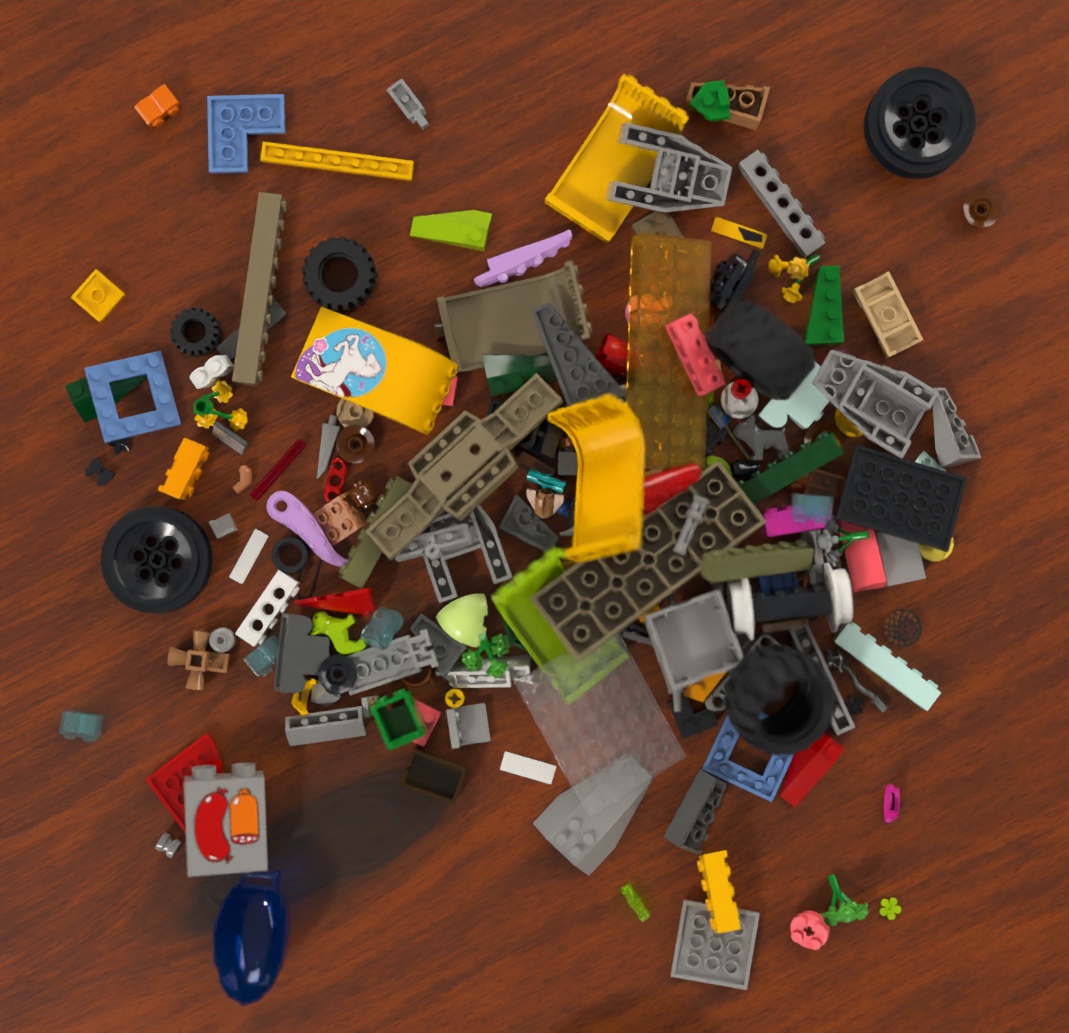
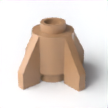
(544, 501)

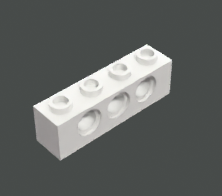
(247, 630)

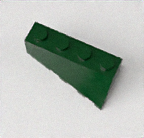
(511, 372)

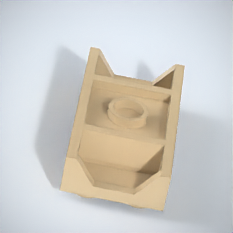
(888, 315)

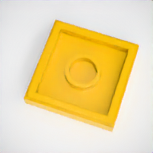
(98, 296)

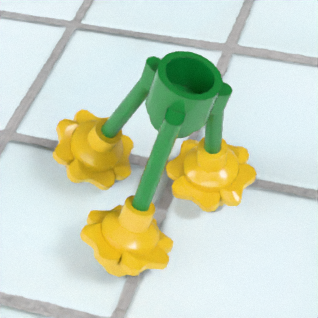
(207, 415)

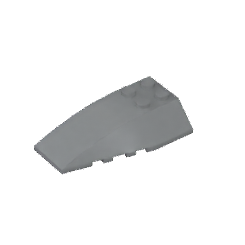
(875, 398)
(587, 839)

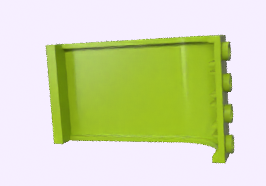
(521, 615)

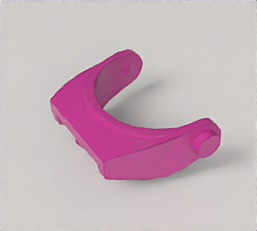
(889, 814)

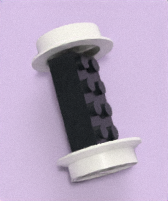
(831, 599)

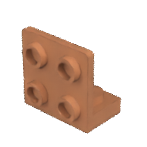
(340, 518)

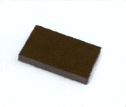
(786, 624)

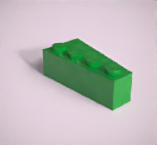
(825, 311)

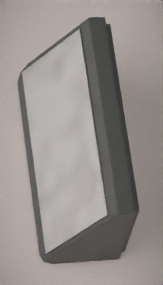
(230, 438)

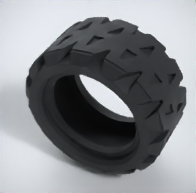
(760, 349)

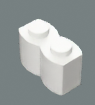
(211, 372)

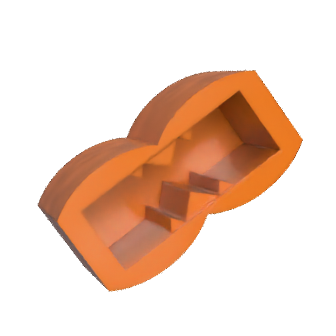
(158, 106)

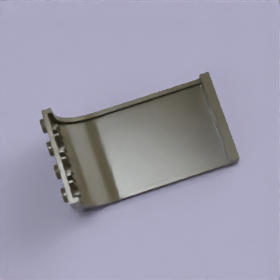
(502, 320)

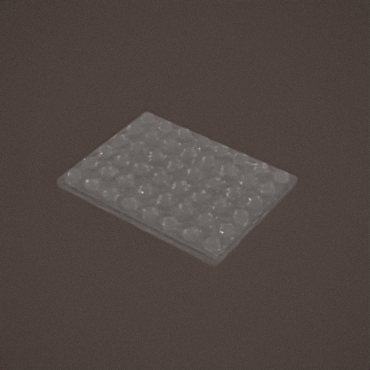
(600, 723)

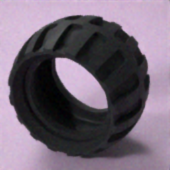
(800, 720)

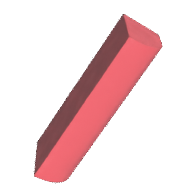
(863, 560)

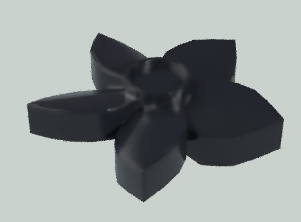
(119, 444)
(854, 705)

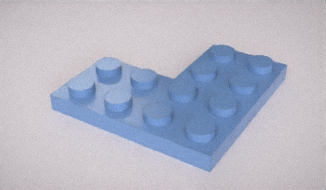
(232, 120)

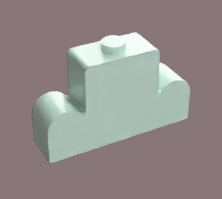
(801, 408)

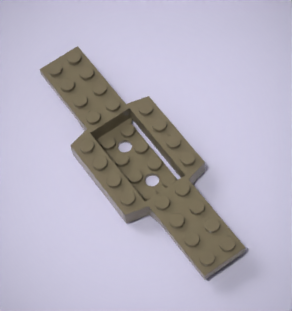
(451, 453)

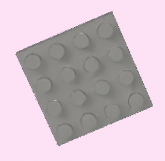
(713, 957)

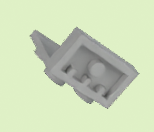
(468, 725)

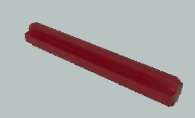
(278, 469)

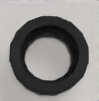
(276, 551)

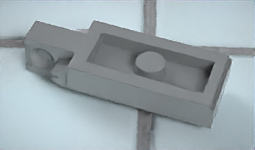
(408, 103)
(817, 567)

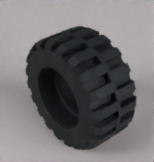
(322, 256)

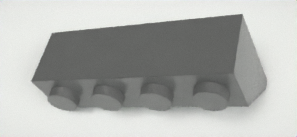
(696, 812)

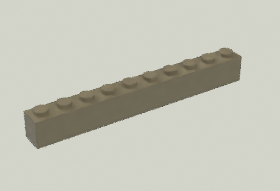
(258, 289)

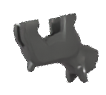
(759, 439)

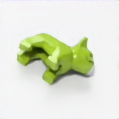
(337, 631)

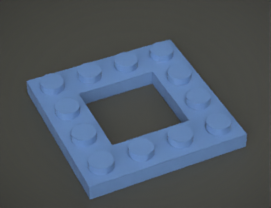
(147, 364)
(719, 765)

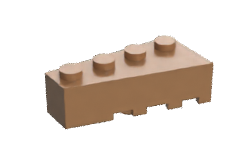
(745, 103)

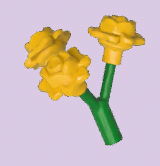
(797, 268)

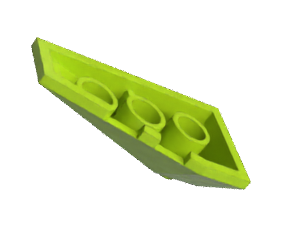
(460, 228)

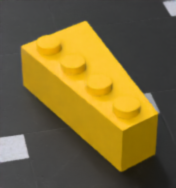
(719, 892)

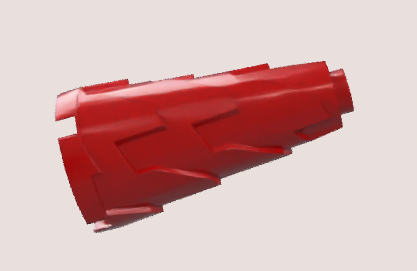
(613, 355)
(663, 486)

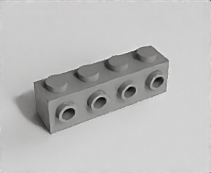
(325, 726)

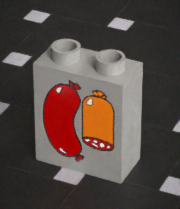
(225, 820)

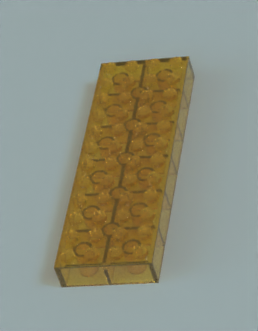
(666, 283)

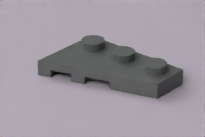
(527, 526)
(445, 647)

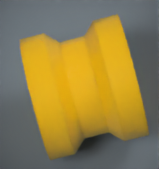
(455, 694)

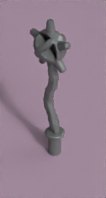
(837, 660)

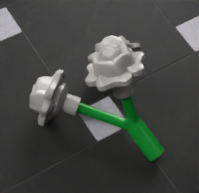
(826, 541)

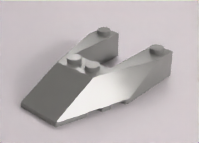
(682, 174)
(482, 536)

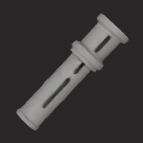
(693, 516)

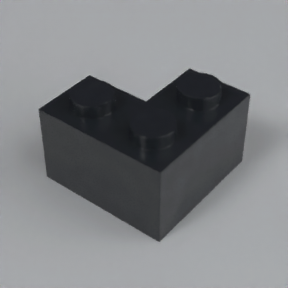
(690, 721)

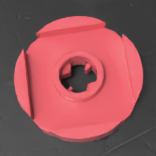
(805, 938)

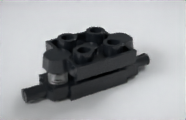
(731, 280)

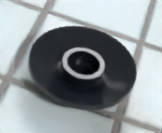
(347, 672)

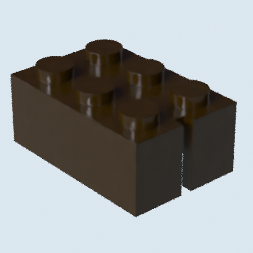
(433, 775)

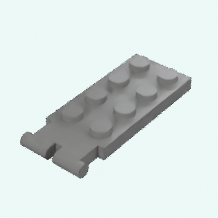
(398, 660)

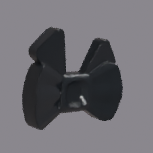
(104, 475)

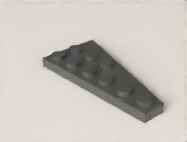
(574, 365)

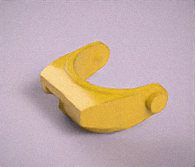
(301, 703)

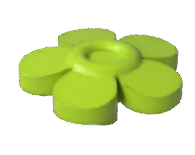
(889, 908)

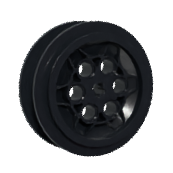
(941, 97)
(125, 572)

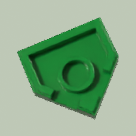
(712, 101)

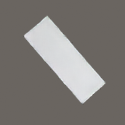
(528, 767)

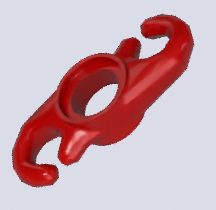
(333, 471)

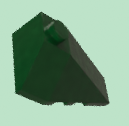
(82, 399)

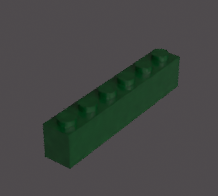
(792, 467)

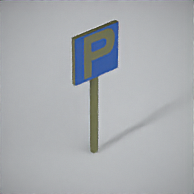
(721, 420)

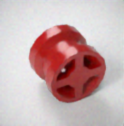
(738, 391)

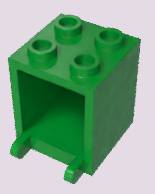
(401, 723)

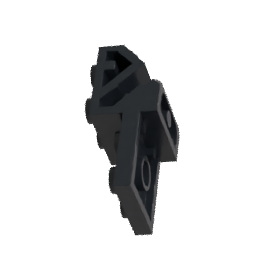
(542, 440)

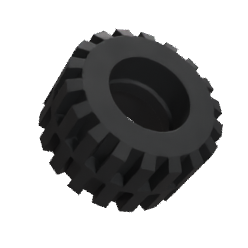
(180, 328)

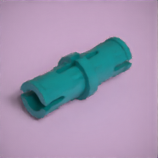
(546, 481)

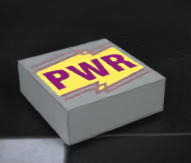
(368, 702)

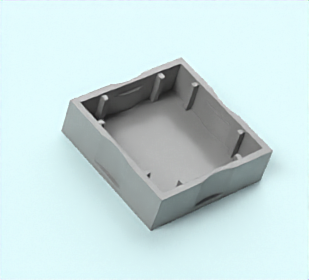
(693, 639)

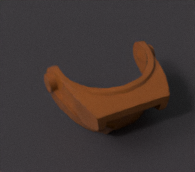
(428, 681)

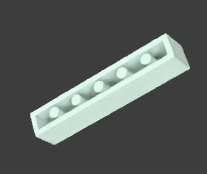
(886, 666)

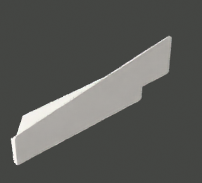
(463, 677)

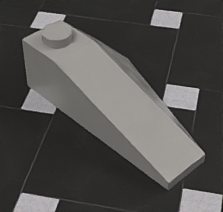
(951, 439)

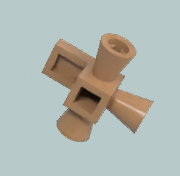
(199, 660)

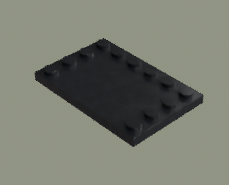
(901, 498)

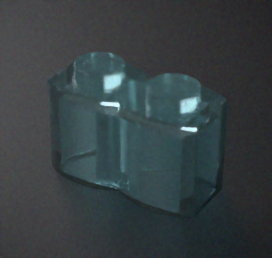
(811, 507)
(382, 628)
(263, 657)
(81, 725)

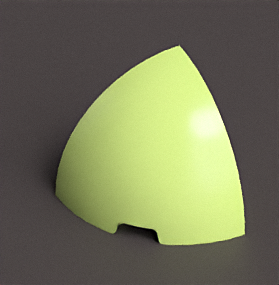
(465, 619)

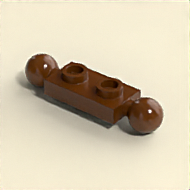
(526, 462)

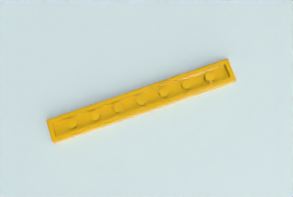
(337, 161)

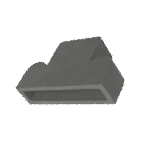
(298, 653)

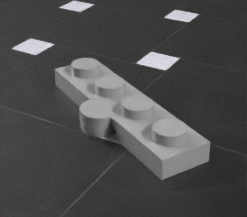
(435, 542)

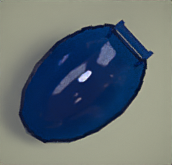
(251, 937)

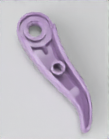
(520, 259)
(303, 523)

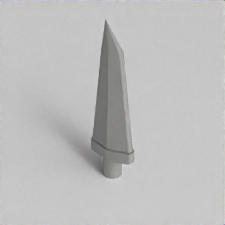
(328, 439)

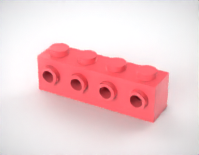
(695, 354)

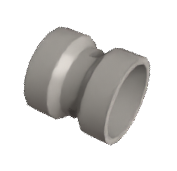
(166, 844)

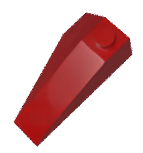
(353, 602)
(808, 768)

